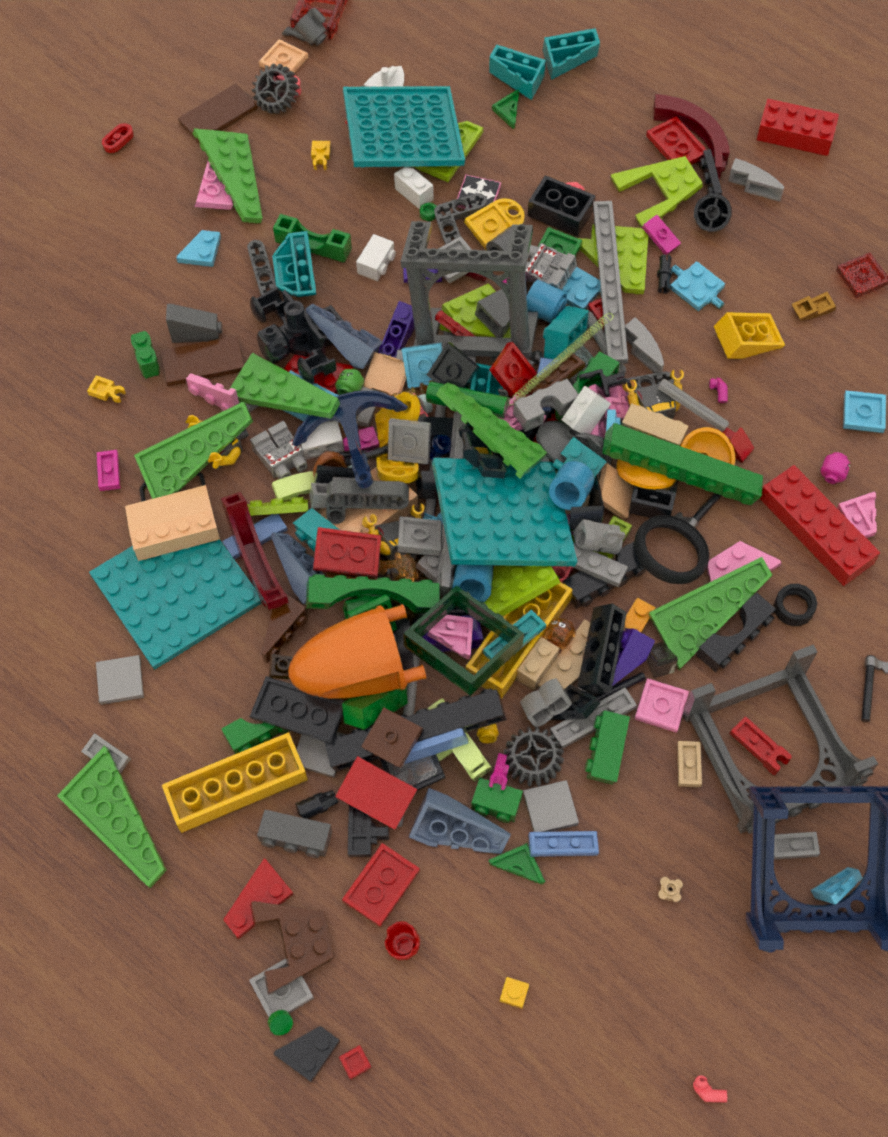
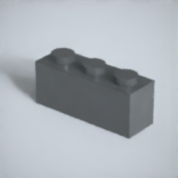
(294, 834)

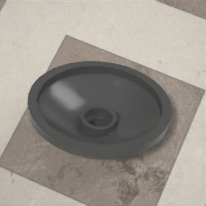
(554, 437)

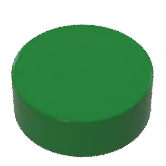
(427, 211)
(280, 1022)

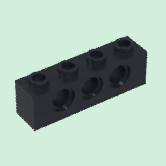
(602, 649)

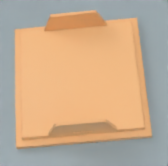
(385, 374)

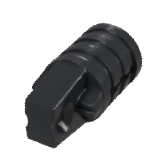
(316, 804)

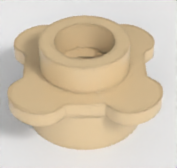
(673, 895)

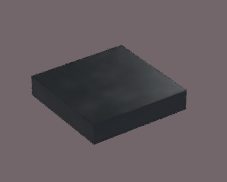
(453, 367)

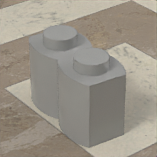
(545, 702)

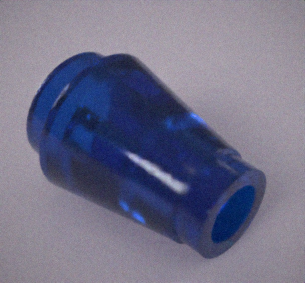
(440, 446)

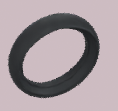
(684, 529)

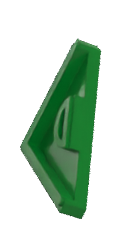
(507, 108)
(519, 863)

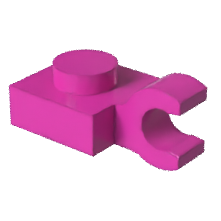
(367, 438)
(500, 772)

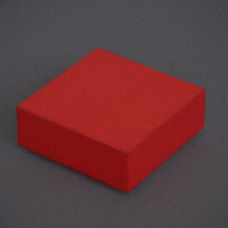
(355, 1062)

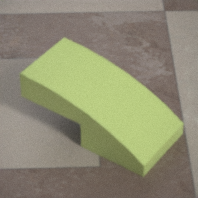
(293, 485)

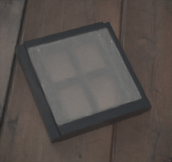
(417, 773)

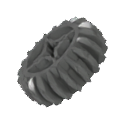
(267, 84)
(541, 753)

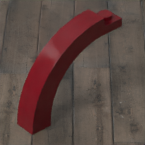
(698, 122)
(251, 552)

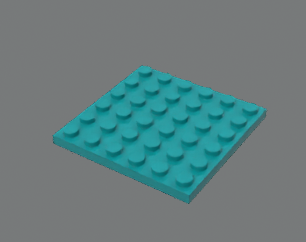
(402, 126)
(503, 518)
(175, 596)

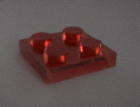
(863, 275)

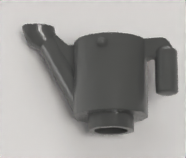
(309, 28)

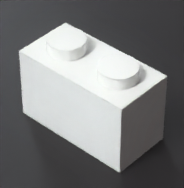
(413, 186)
(375, 257)
(586, 411)
(324, 438)

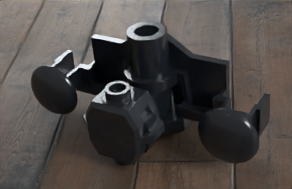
(297, 335)

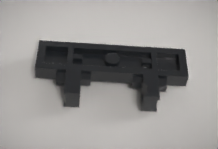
(363, 833)

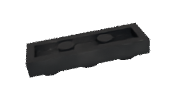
(710, 174)

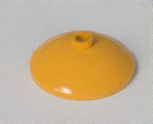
(710, 443)
(642, 477)

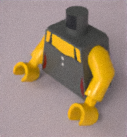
(653, 398)
(229, 454)
(389, 533)

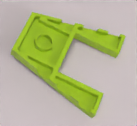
(674, 177)

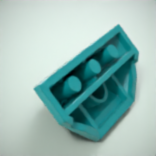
(294, 265)

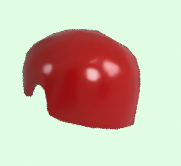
(402, 941)

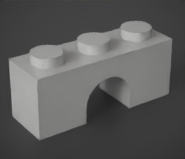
(529, 409)

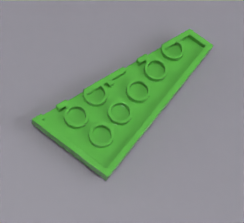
(232, 163)
(109, 811)

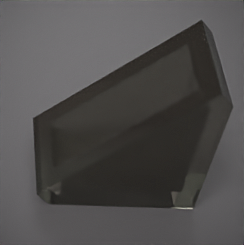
(661, 660)

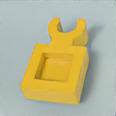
(320, 153)
(104, 388)

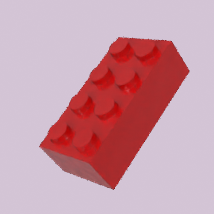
(797, 127)

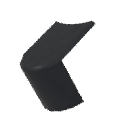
(592, 512)

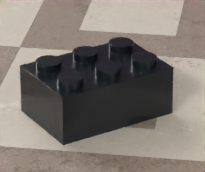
(561, 205)

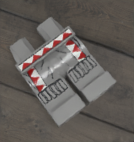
(549, 266)
(278, 452)

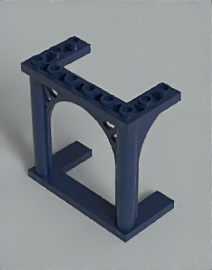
(767, 924)

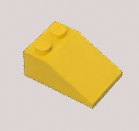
(747, 334)

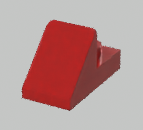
(740, 442)

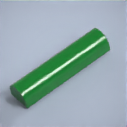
(496, 403)

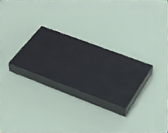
(296, 711)

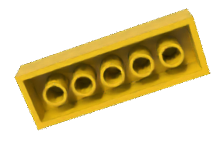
(548, 607)
(234, 782)

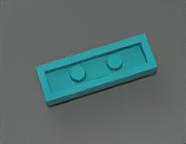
(529, 624)

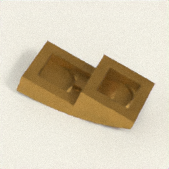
(815, 307)

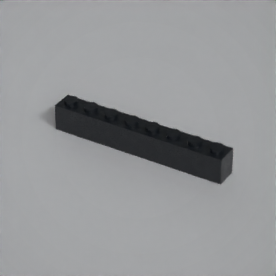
(466, 713)

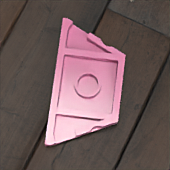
(736, 557)

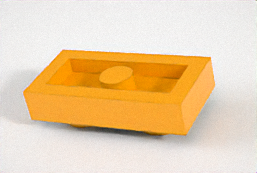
(638, 615)

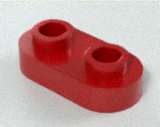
(117, 138)

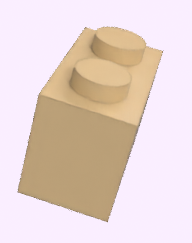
(537, 663)

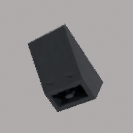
(653, 501)

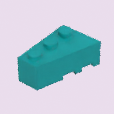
(569, 50)
(564, 331)
(307, 526)

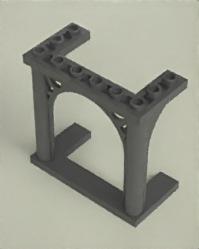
(513, 263)
(846, 767)

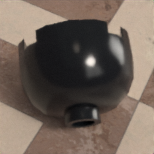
(713, 212)

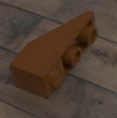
(282, 626)

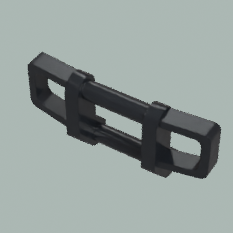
(487, 464)

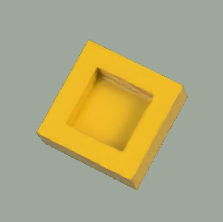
(514, 992)

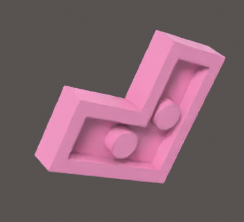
(618, 401)

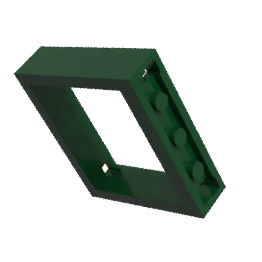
(442, 663)

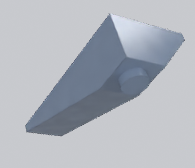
(353, 344)
(295, 562)
(452, 824)

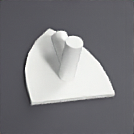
(387, 77)

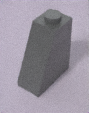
(494, 313)
(192, 324)

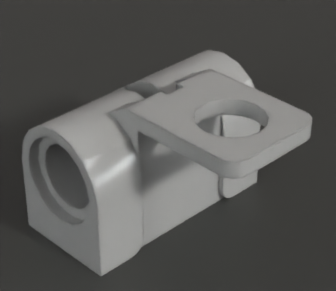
(598, 537)

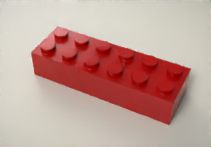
(819, 525)

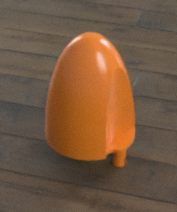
(353, 658)

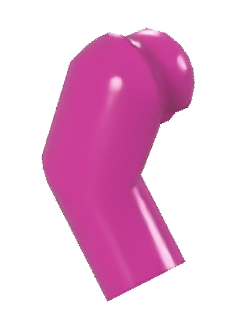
(721, 387)

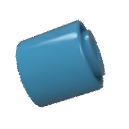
(546, 300)
(571, 485)
(475, 580)

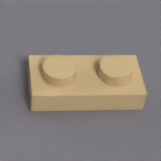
(689, 764)

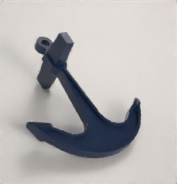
(347, 414)

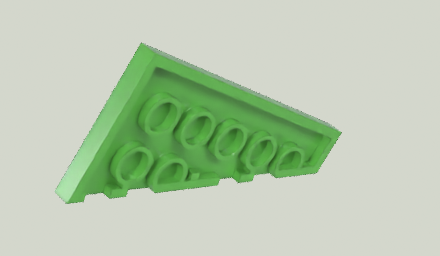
(273, 387)
(494, 432)
(181, 457)
(704, 611)

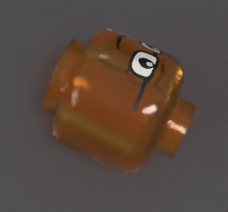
(560, 633)

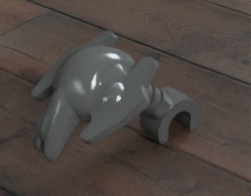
(594, 442)

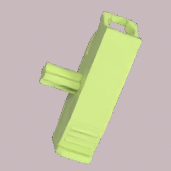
(468, 755)

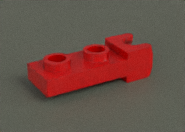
(760, 745)

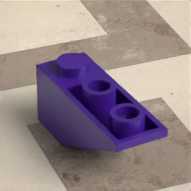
(398, 331)
(633, 652)

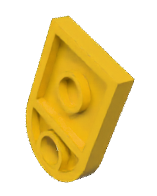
(494, 219)
(384, 415)
(396, 470)

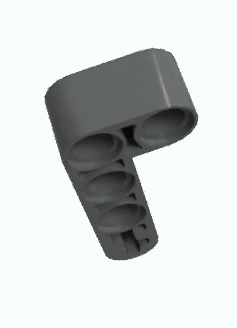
(380, 495)

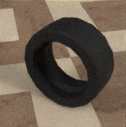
(801, 591)

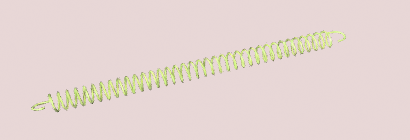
(558, 362)

